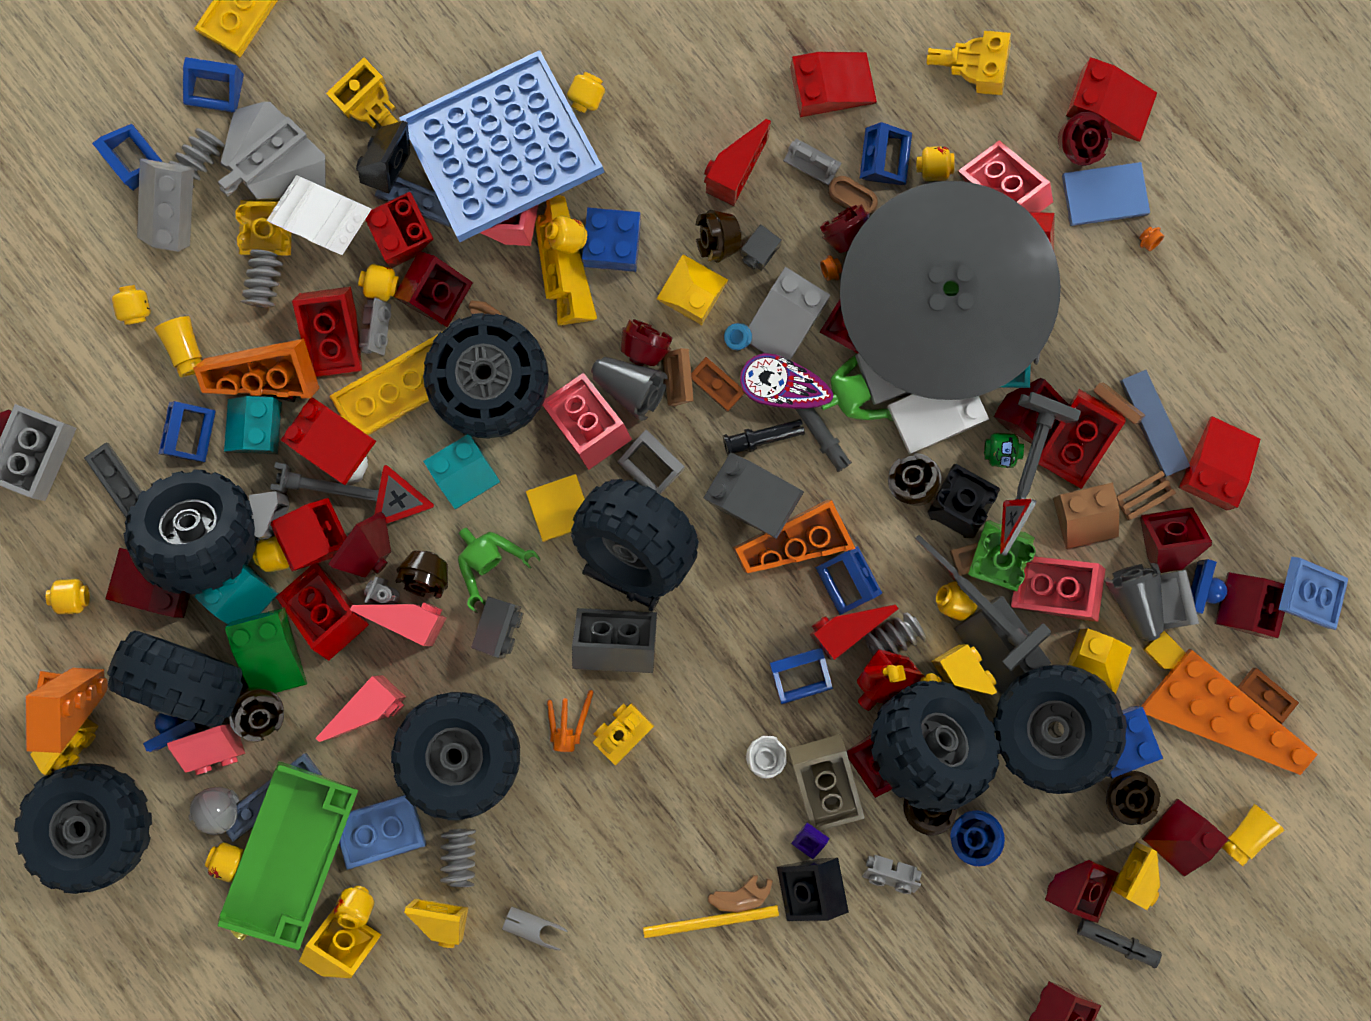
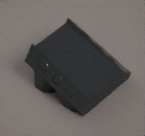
(963, 501)

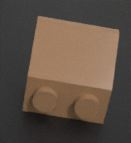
(1088, 515)

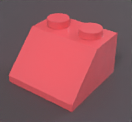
(515, 230)
(207, 748)

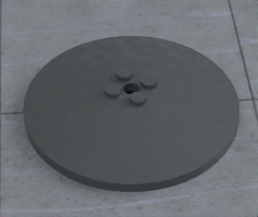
(937, 341)

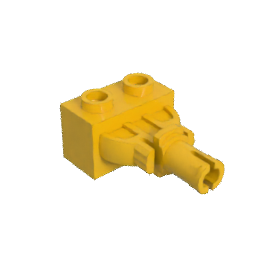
(978, 61)
(363, 95)
(623, 733)

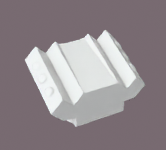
(319, 214)

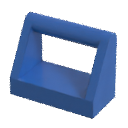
(211, 70)
(106, 144)
(875, 154)
(172, 428)
(860, 575)
(797, 660)

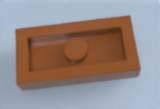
(717, 384)
(1268, 695)

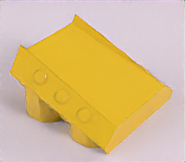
(259, 233)

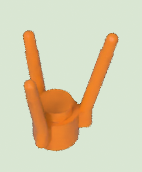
(563, 737)

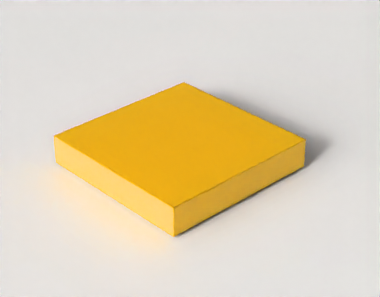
(556, 506)

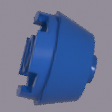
(977, 838)

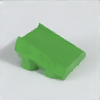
(997, 568)

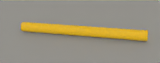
(710, 921)

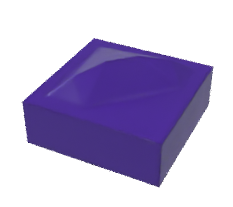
(810, 840)

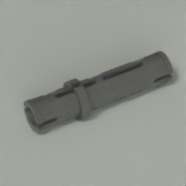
(825, 439)
(1122, 944)

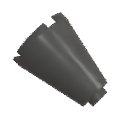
(630, 384)
(1140, 598)

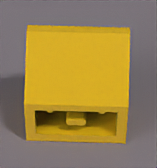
(962, 669)
(50, 762)

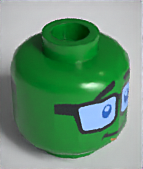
(1003, 450)

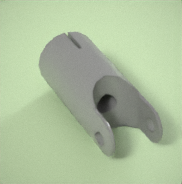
(528, 926)

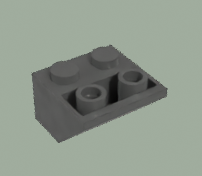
(497, 628)

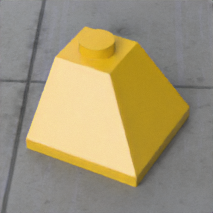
(692, 289)
(1100, 656)
(1139, 877)
(439, 921)
(338, 950)

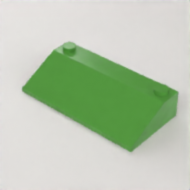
(287, 856)

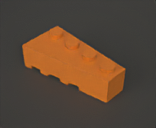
(268, 370)
(803, 537)
(61, 708)

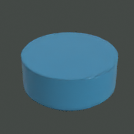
(737, 336)

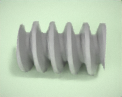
(199, 152)
(261, 279)
(895, 636)
(458, 858)

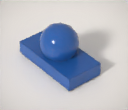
(1205, 586)
(170, 730)

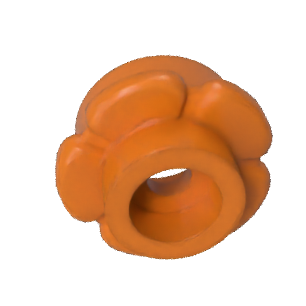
(1151, 238)
(831, 268)

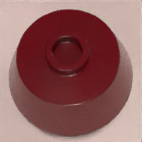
(1084, 138)
(844, 227)
(644, 343)

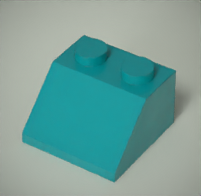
(253, 425)
(462, 471)
(238, 597)

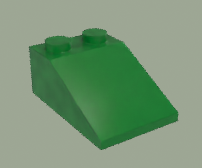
(266, 651)

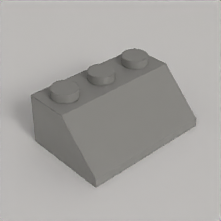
(165, 204)
(32, 452)

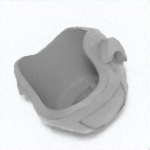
(214, 810)

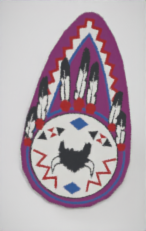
(783, 383)

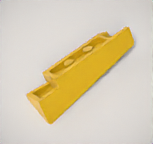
(563, 272)

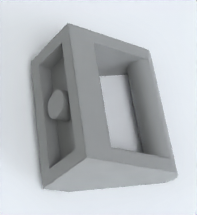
(660, 452)
(265, 509)
(1177, 600)

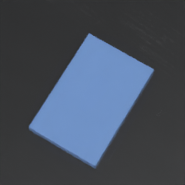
(1105, 194)
(1313, 593)
(381, 832)

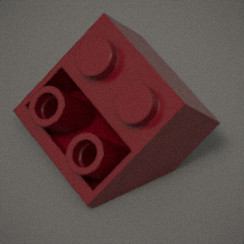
(1252, 606)

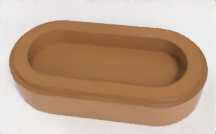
(850, 193)

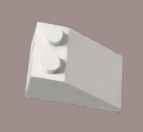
(930, 421)

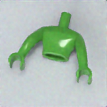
(852, 393)
(483, 556)

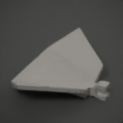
(268, 153)

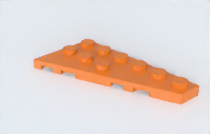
(1211, 706)

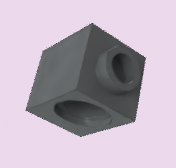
(760, 248)

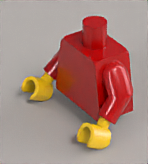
(886, 676)

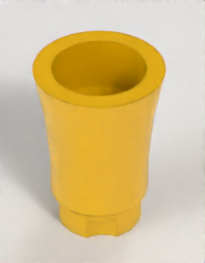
(180, 344)
(1252, 835)

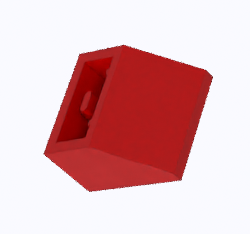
(399, 229)
(309, 534)

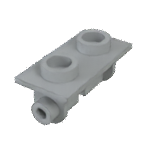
(812, 161)
(377, 315)
(378, 591)
(902, 879)

